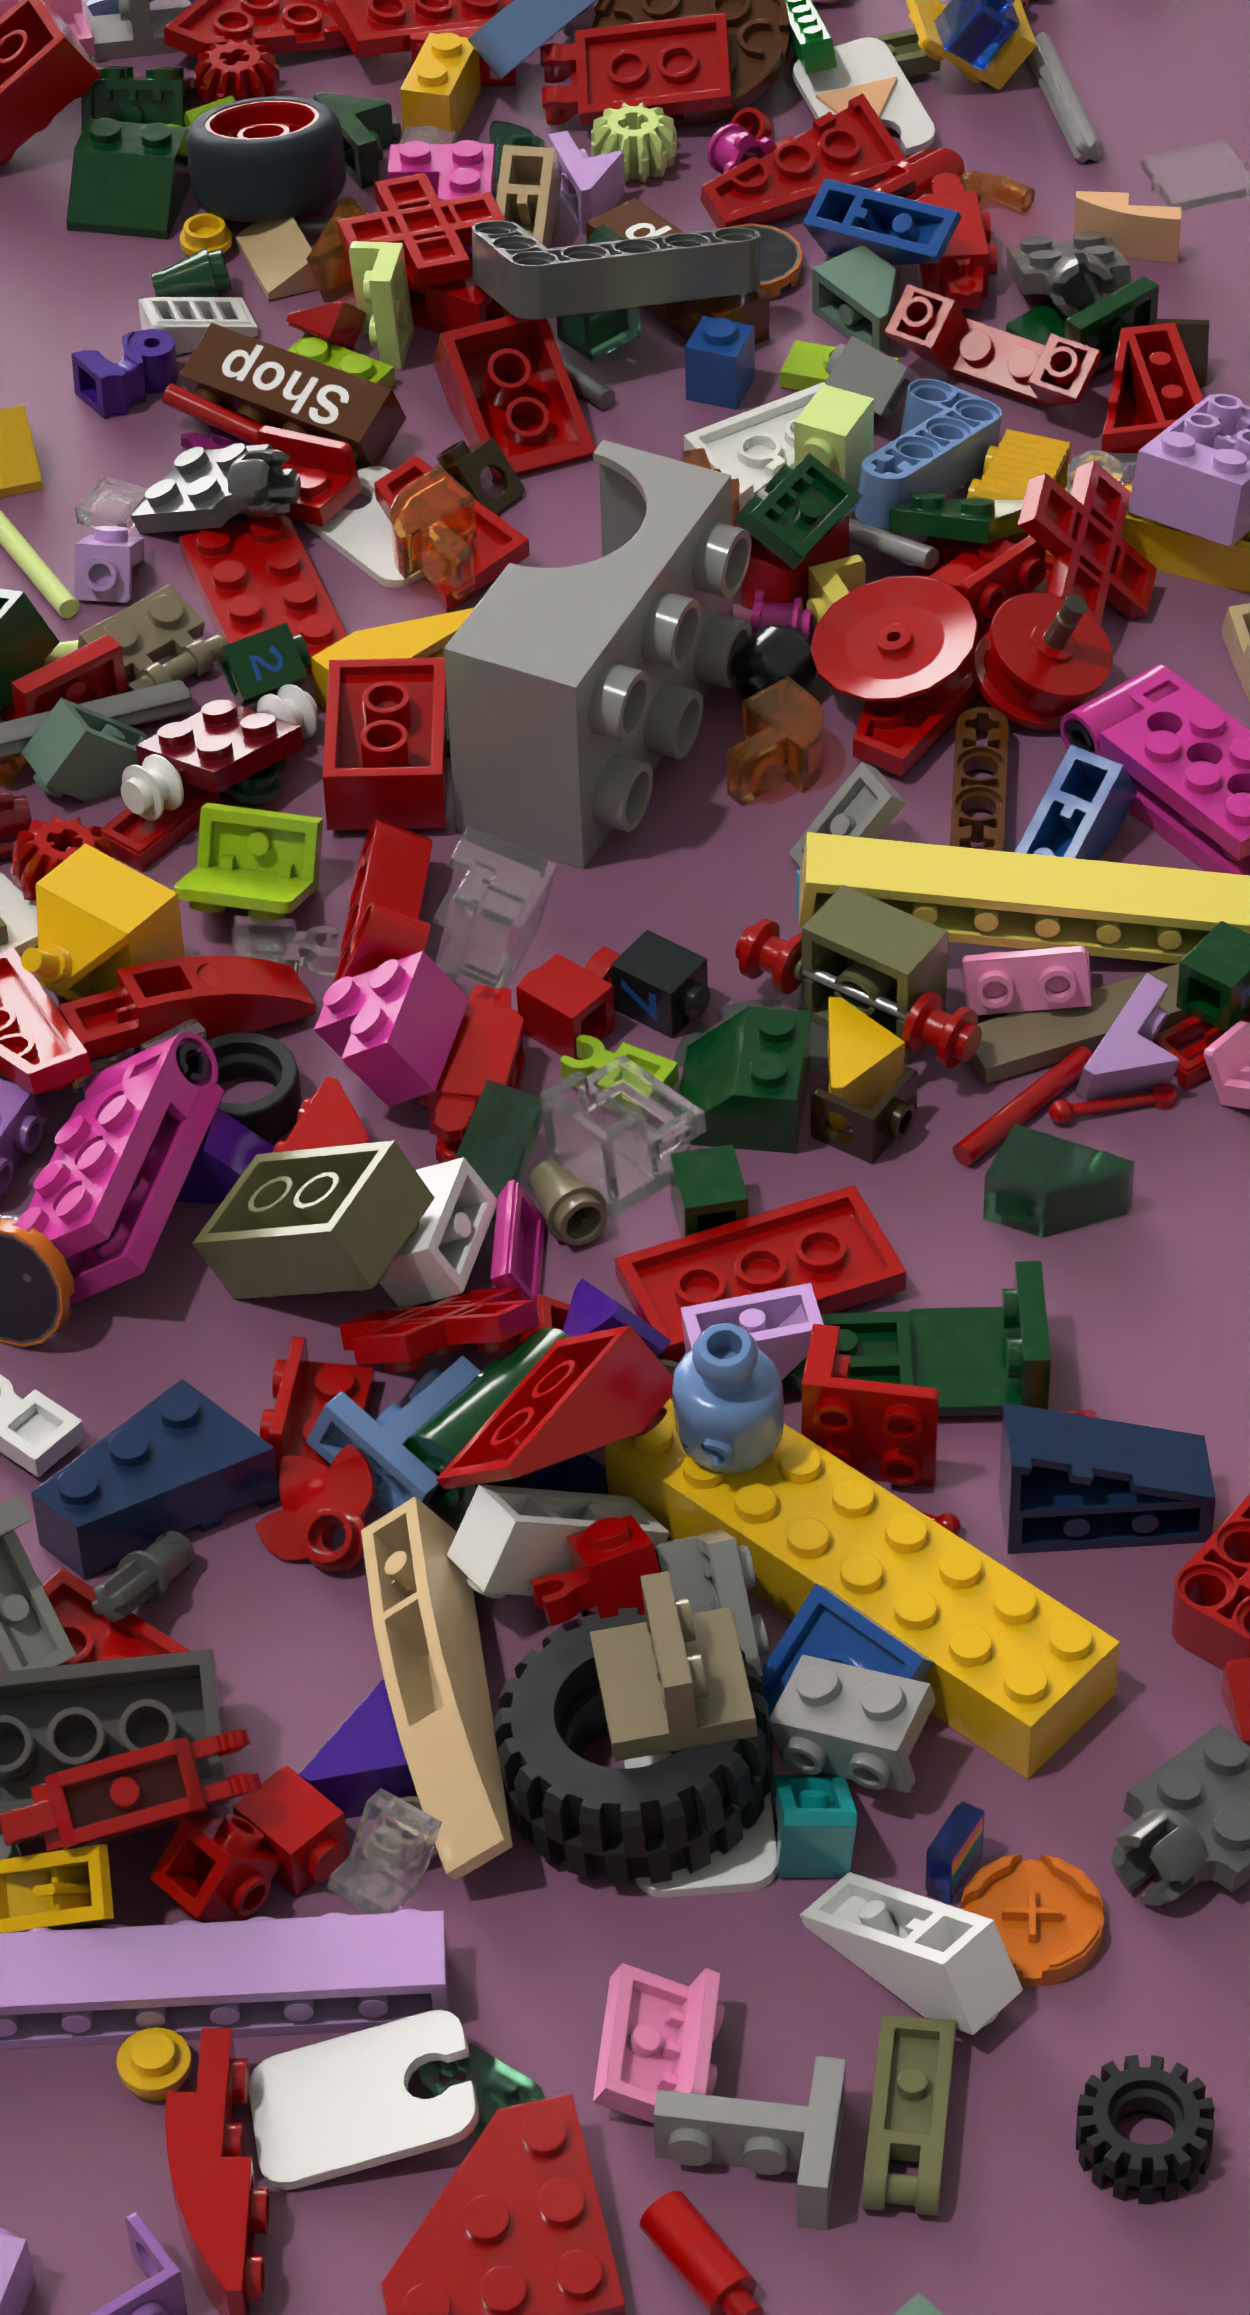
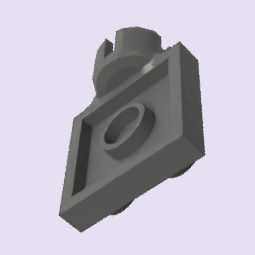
(1069, 271)
(215, 486)
(1189, 1821)

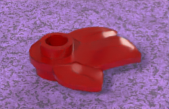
(315, 1505)

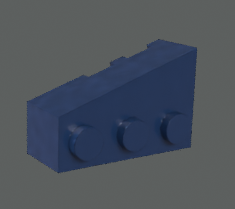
(1100, 1483)

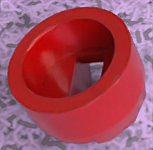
(755, 122)

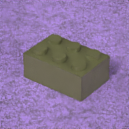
(314, 1221)

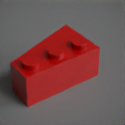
(1149, 387)

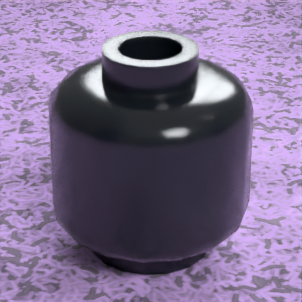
(772, 656)

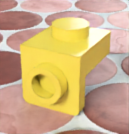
(833, 581)

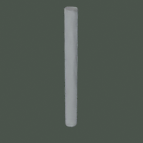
(888, 543)

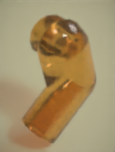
(999, 188)

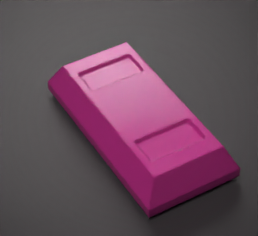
(518, 1242)

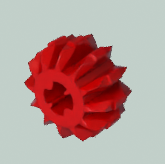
(236, 71)
(47, 846)

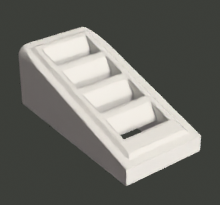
(191, 316)

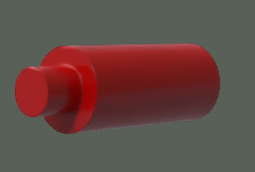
(699, 2256)

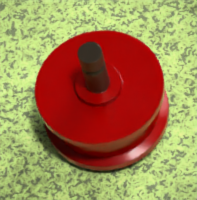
(1041, 659)

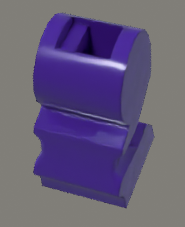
(114, 387)

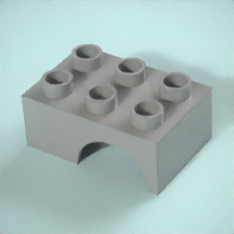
(599, 668)

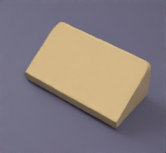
(277, 257)

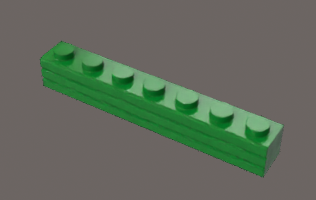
(810, 37)

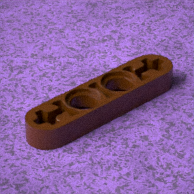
(980, 793)

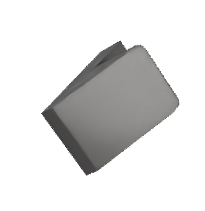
(858, 809)

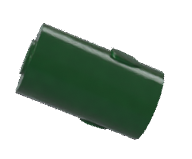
(454, 1425)

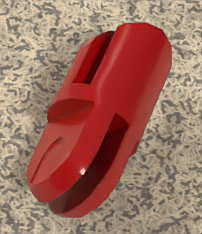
(913, 175)

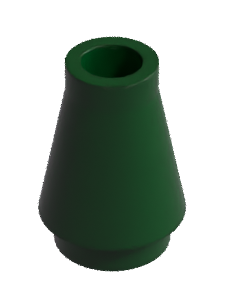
(194, 276)

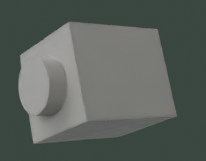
(871, 374)

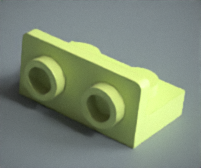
(384, 295)

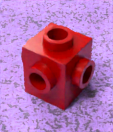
(217, 1868)

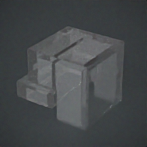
(491, 908)
(618, 1130)

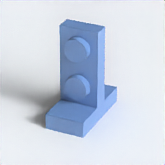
(395, 1469)

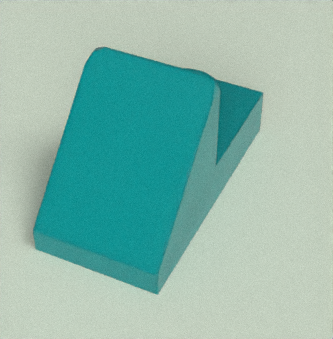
(814, 1826)

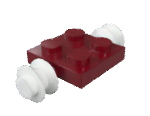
(217, 749)

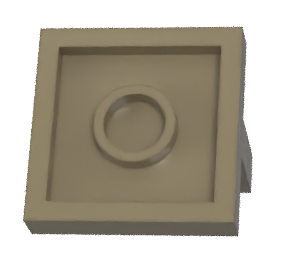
(672, 1677)

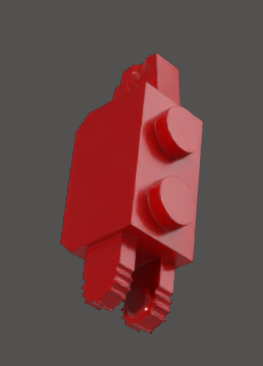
(969, 255)
(484, 1048)
(127, 1794)

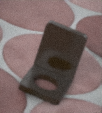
(470, 462)
(873, 1128)

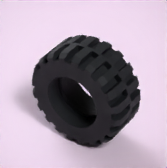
(617, 1818)

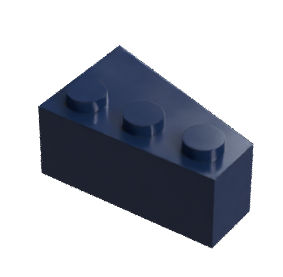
(154, 1474)

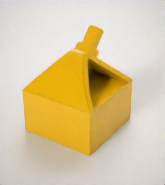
(99, 920)

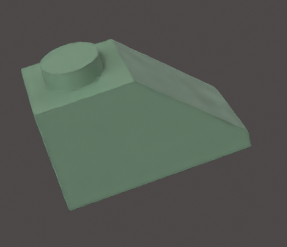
(856, 295)
(81, 752)

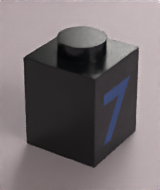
(660, 984)

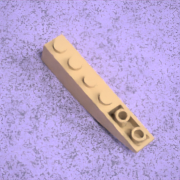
(437, 1682)

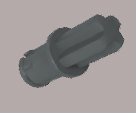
(143, 1576)

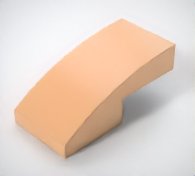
(1137, 231)

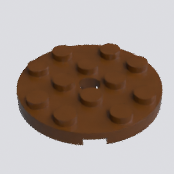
(757, 41)

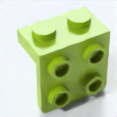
(253, 861)

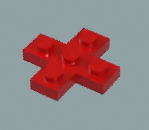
(427, 227)
(1087, 541)
(406, 1334)

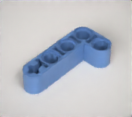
(522, 30)
(937, 451)

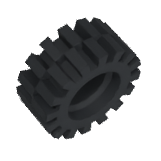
(1141, 2165)

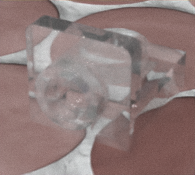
(387, 1855)

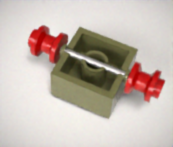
(874, 960)

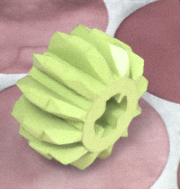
(643, 137)

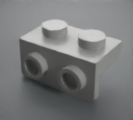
(713, 1577)
(851, 1723)

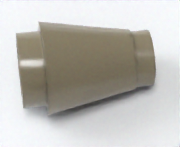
(568, 1204)

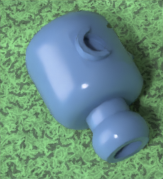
(728, 1401)

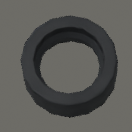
(266, 1059)

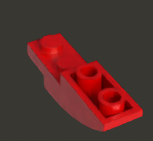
(216, 990)
(213, 2179)

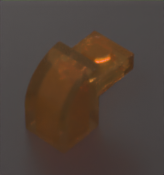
(431, 529)
(779, 743)

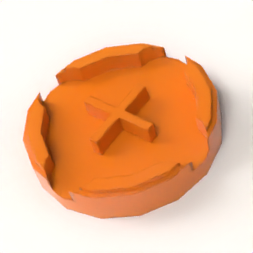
(1043, 1913)

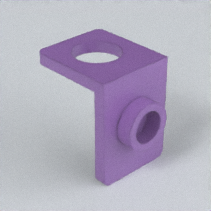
(164, 2287)

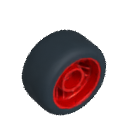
(266, 158)

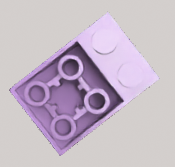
(1199, 472)

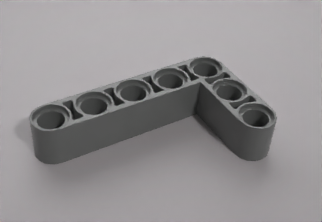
(611, 274)

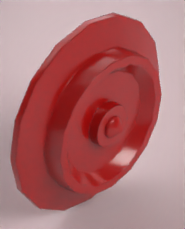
(894, 639)

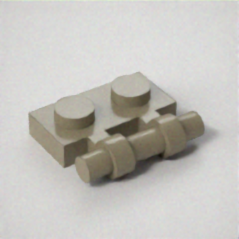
(152, 631)

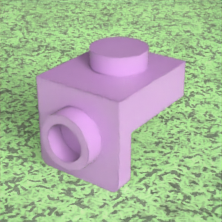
(106, 564)

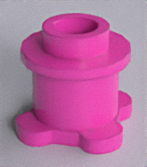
(734, 145)
(780, 614)

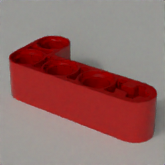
(385, 900)
(1214, 1594)

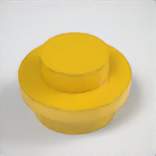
(205, 231)
(154, 2063)

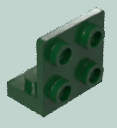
(138, 99)
(1096, 325)
(798, 510)
(986, 1352)

